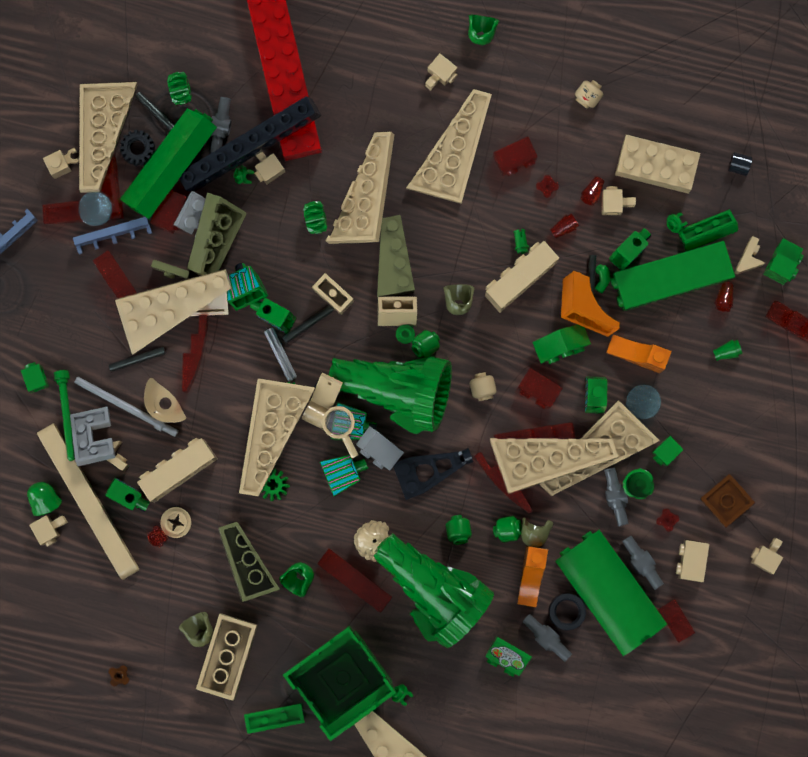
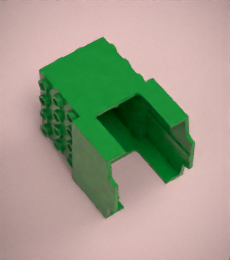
(341, 682)

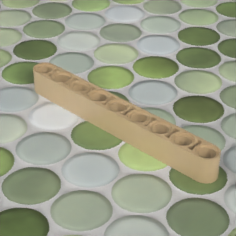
(88, 502)

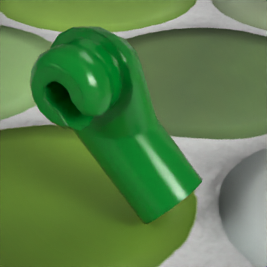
(604, 276)

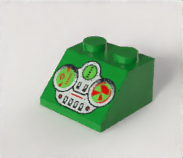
(507, 656)

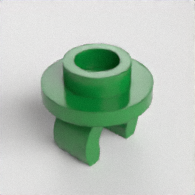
(240, 175)
(674, 223)
(405, 334)
(401, 692)

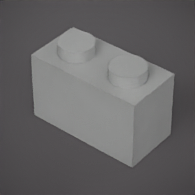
(379, 448)

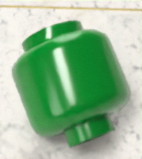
(425, 344)
(507, 529)
(458, 530)

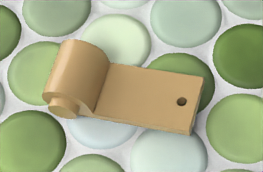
(322, 399)

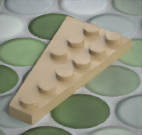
(101, 122)
(451, 159)
(365, 200)
(160, 309)
(273, 419)
(628, 438)
(536, 461)
(384, 739)

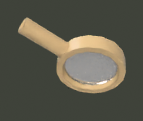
(339, 424)

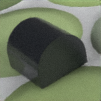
(740, 164)

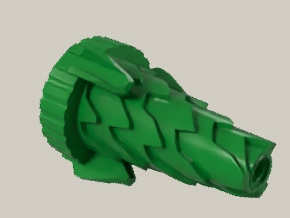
(411, 389)
(445, 597)

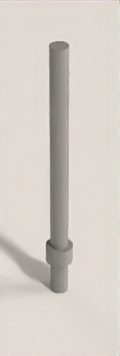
(159, 425)

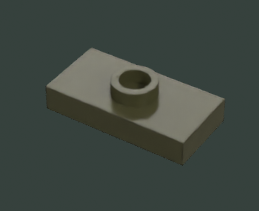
(170, 271)

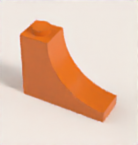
(582, 308)
(643, 355)
(532, 574)

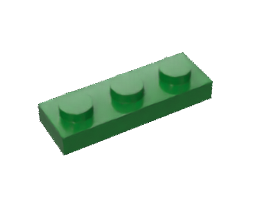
(274, 718)

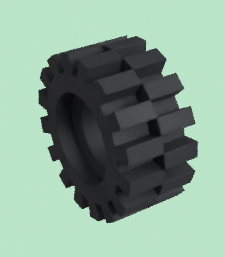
(129, 140)

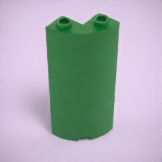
(610, 592)

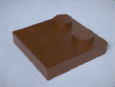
(727, 501)

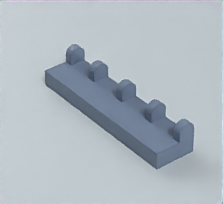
(17, 230)
(111, 232)

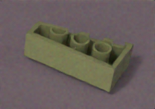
(214, 235)
(394, 265)
(246, 566)

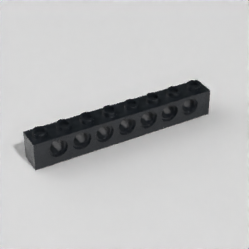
(250, 144)

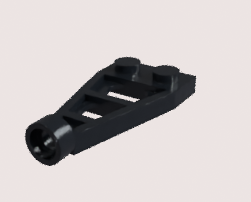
(409, 480)

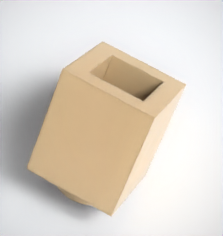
(442, 71)
(59, 163)
(268, 168)
(614, 202)
(46, 529)
(767, 557)

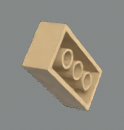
(657, 164)
(521, 276)
(177, 470)
(227, 657)

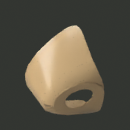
(153, 394)

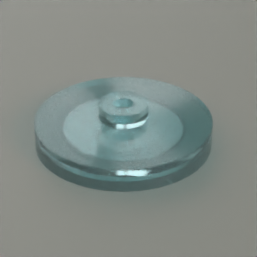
(95, 208)
(643, 401)

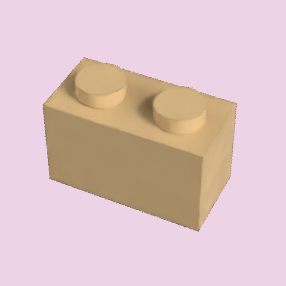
(333, 294)
(397, 311)
(692, 561)

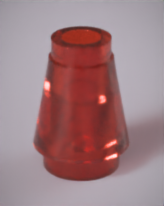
(592, 192)
(565, 226)
(724, 299)

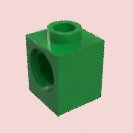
(34, 377)
(667, 451)

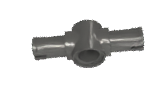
(222, 122)
(616, 497)
(643, 562)
(547, 638)

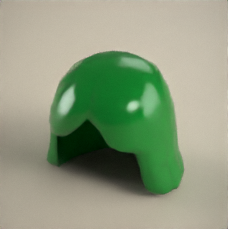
(482, 24)
(638, 484)
(42, 498)
(294, 584)

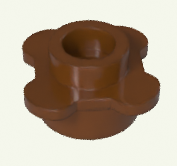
(114, 672)

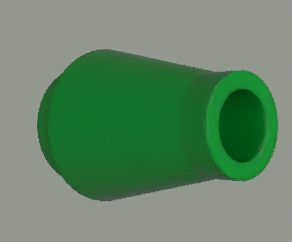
(728, 350)

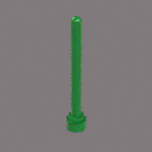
(62, 378)

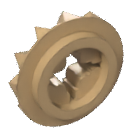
(167, 526)

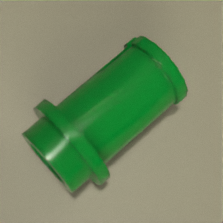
(521, 242)

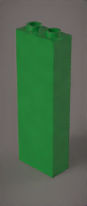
(168, 162)
(672, 276)

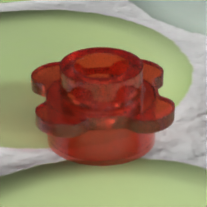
(547, 181)
(662, 520)
(157, 537)

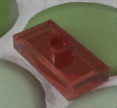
(676, 620)

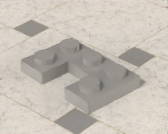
(85, 448)

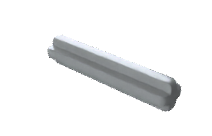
(280, 354)

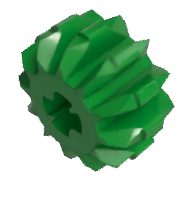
(179, 88)
(315, 217)
(279, 481)

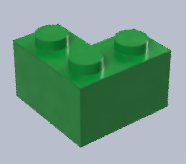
(784, 262)
(561, 343)

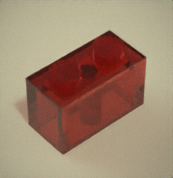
(515, 156)
(168, 212)
(539, 388)

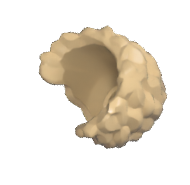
(366, 534)

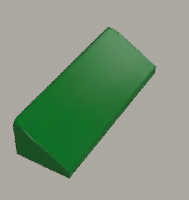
(708, 230)

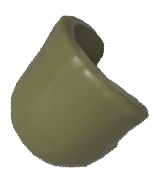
(458, 292)
(535, 535)
(192, 625)

